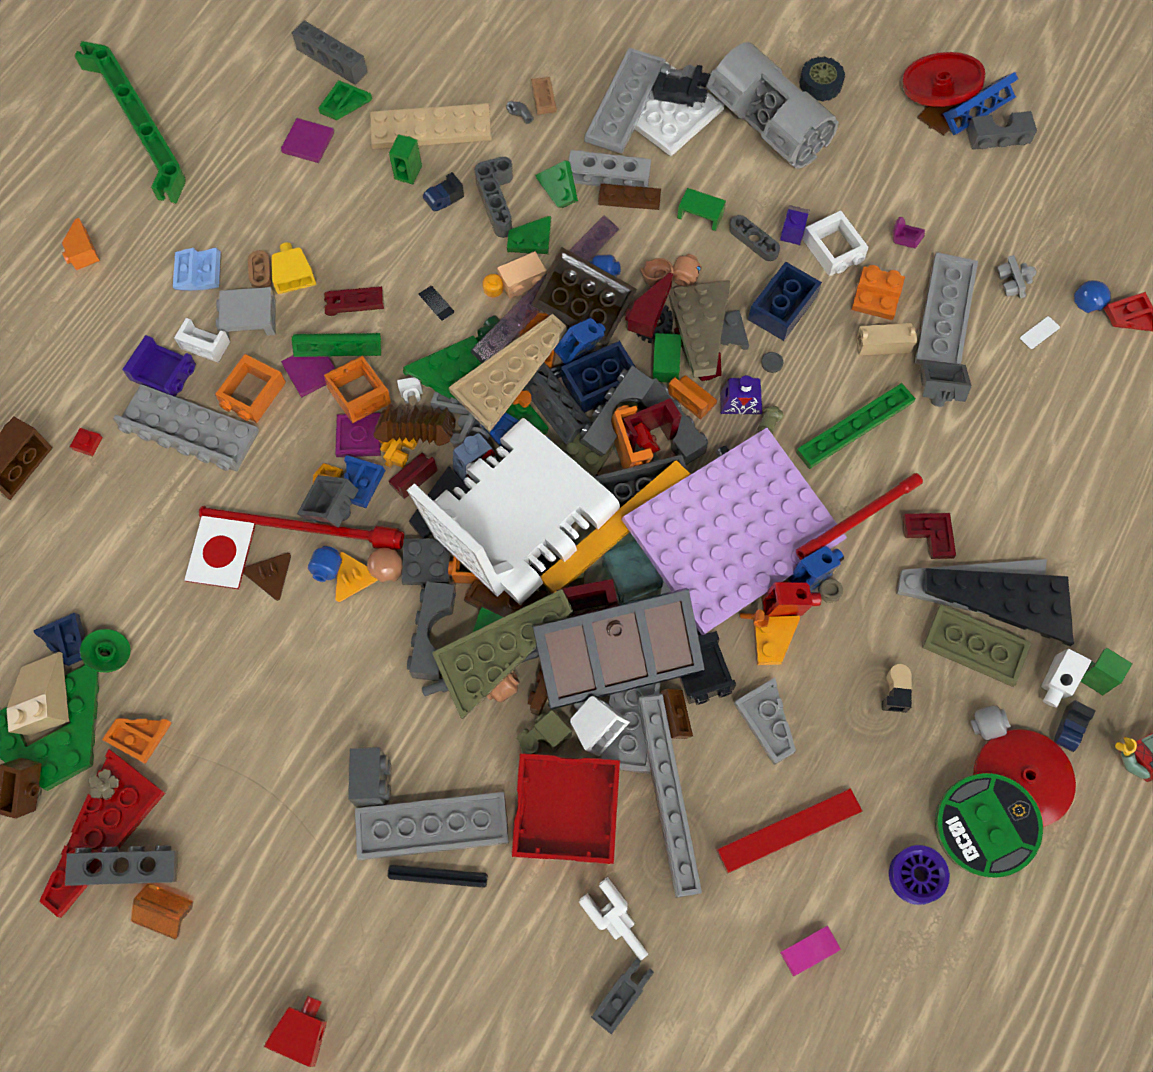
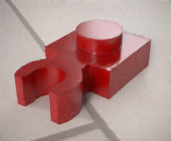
(646, 439)

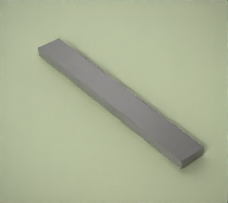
(669, 796)

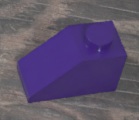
(794, 225)

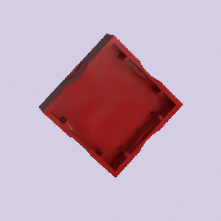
(566, 808)

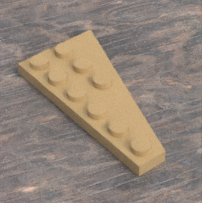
(500, 379)

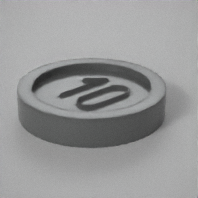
(772, 362)

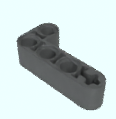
(489, 178)

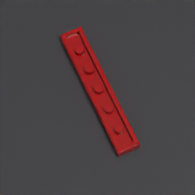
(789, 831)

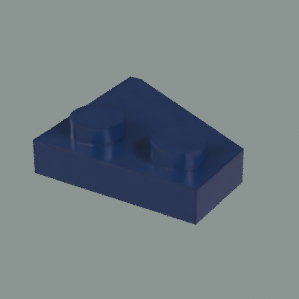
(64, 636)

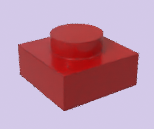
(86, 442)

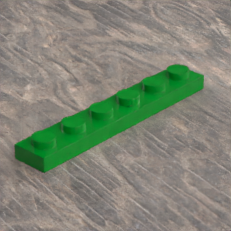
(855, 425)

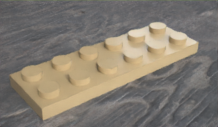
(432, 125)

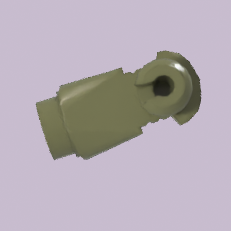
(769, 418)

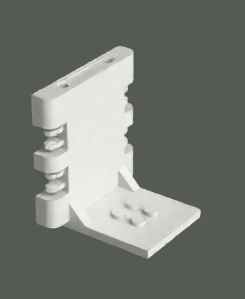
(517, 511)

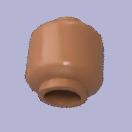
(686, 270)
(506, 688)

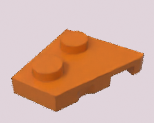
(137, 736)

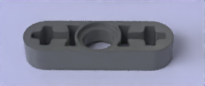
(758, 246)

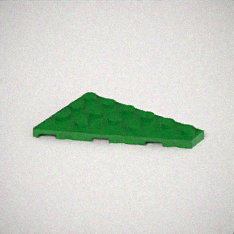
(453, 363)

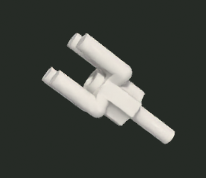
(613, 916)

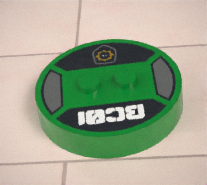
(989, 825)

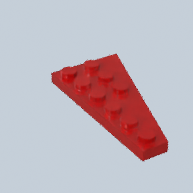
(102, 825)

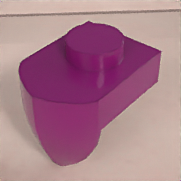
(907, 235)

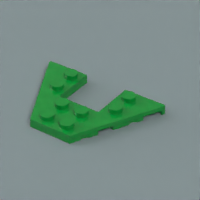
(68, 748)

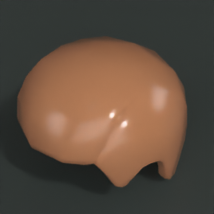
(656, 270)
(385, 565)

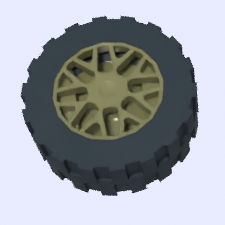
(822, 78)

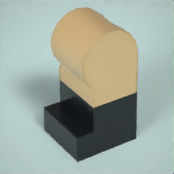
(900, 689)

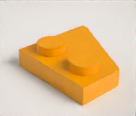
(774, 639)

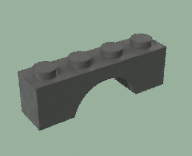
(600, 433)
(688, 441)
(437, 603)

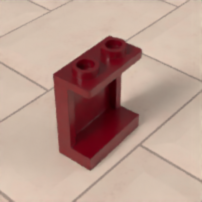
(591, 595)

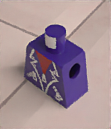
(741, 396)

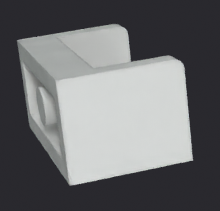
(201, 342)

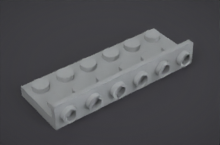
(187, 428)

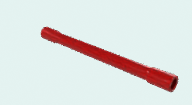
(827, 537)

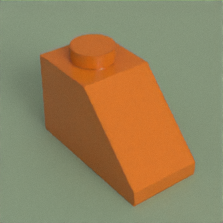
(78, 246)

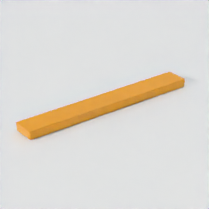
(610, 533)

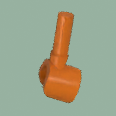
(759, 618)

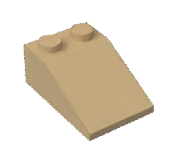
(38, 697)

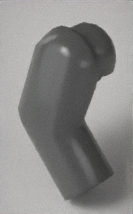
(520, 109)

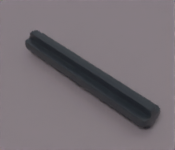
(437, 876)

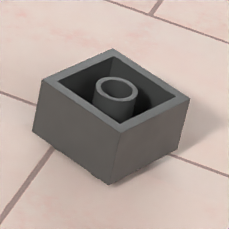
(368, 777)

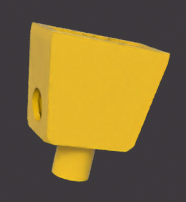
(291, 269)

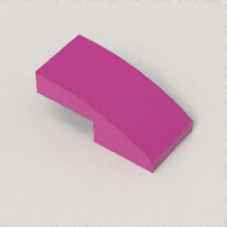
(810, 951)

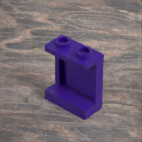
(159, 367)

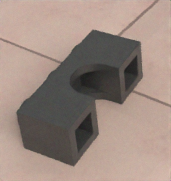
(985, 133)

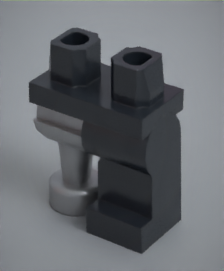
(684, 86)

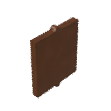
(935, 118)

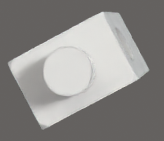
(1069, 669)
(597, 724)

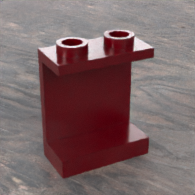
(659, 415)

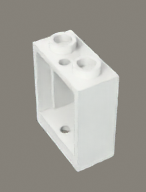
(827, 226)

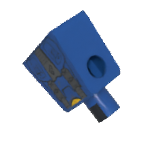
(586, 333)
(817, 567)

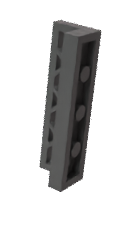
(551, 406)

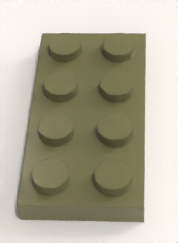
(977, 645)

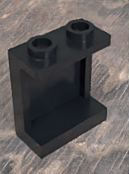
(715, 678)

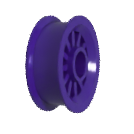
(939, 865)

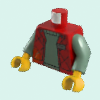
(1138, 756)

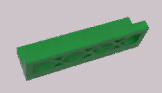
(336, 344)

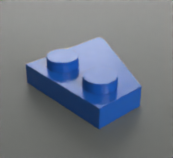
(364, 477)

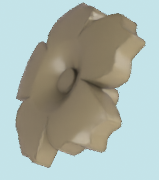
(103, 785)

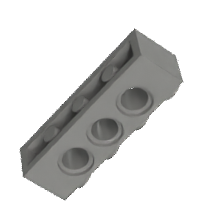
(599, 168)

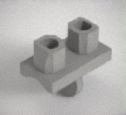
(1017, 285)
(470, 427)

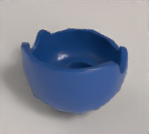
(1092, 296)

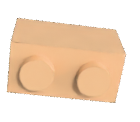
(521, 274)

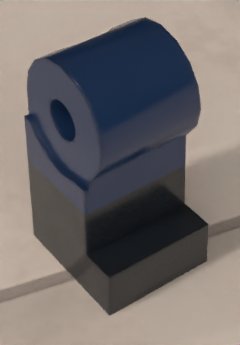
(444, 193)
(1073, 725)

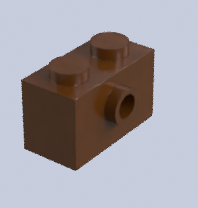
(19, 787)

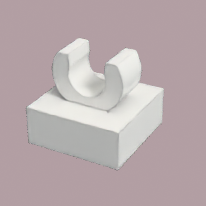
(410, 387)

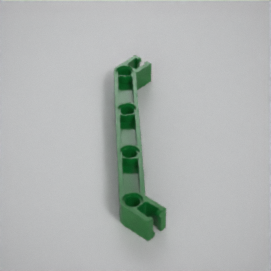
(170, 176)

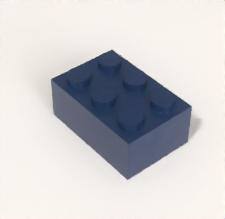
(784, 301)
(595, 374)

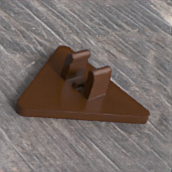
(270, 574)

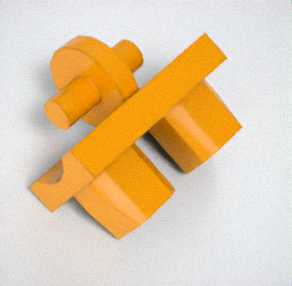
(393, 451)

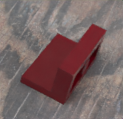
(414, 473)

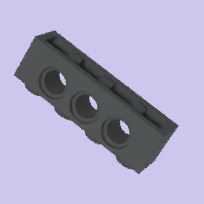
(329, 52)
(79, 871)

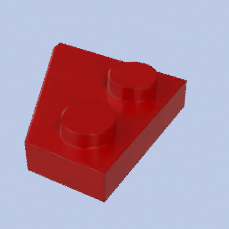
(1131, 313)

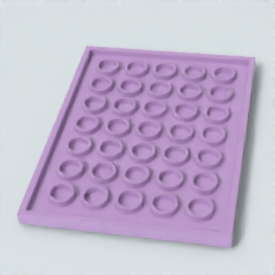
(731, 528)

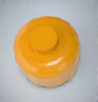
(493, 285)

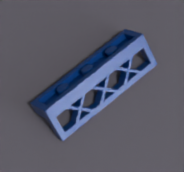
(991, 91)

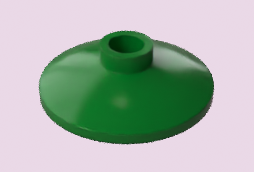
(105, 641)

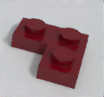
(936, 528)

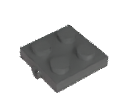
(424, 562)

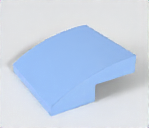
(196, 269)

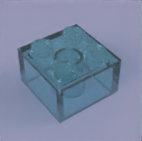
(631, 572)

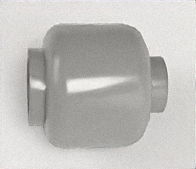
(990, 722)

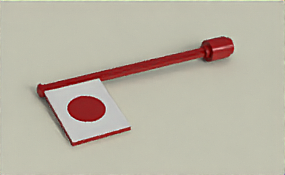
(226, 538)

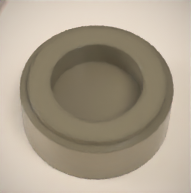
(830, 590)

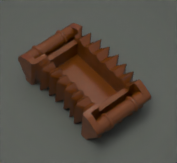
(415, 424)

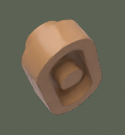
(259, 271)

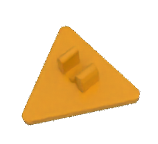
(351, 577)

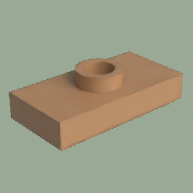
(543, 95)

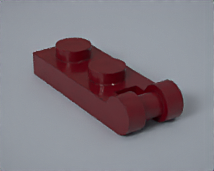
(353, 300)

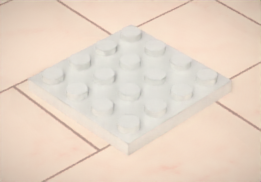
(674, 124)

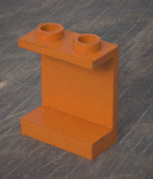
(627, 457)

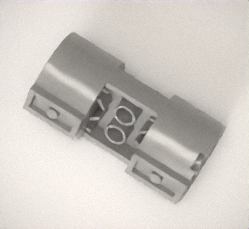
(773, 105)

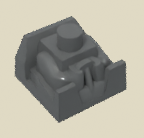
(944, 381)
(328, 500)

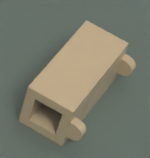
(886, 339)

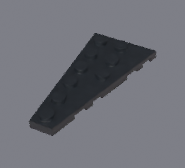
(1014, 598)

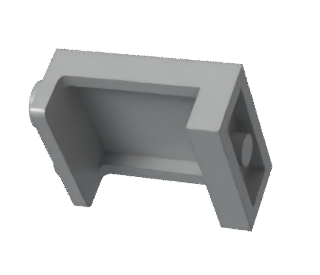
(246, 310)

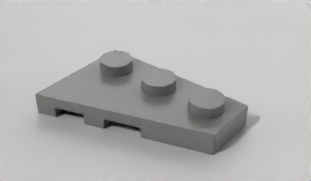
(765, 717)

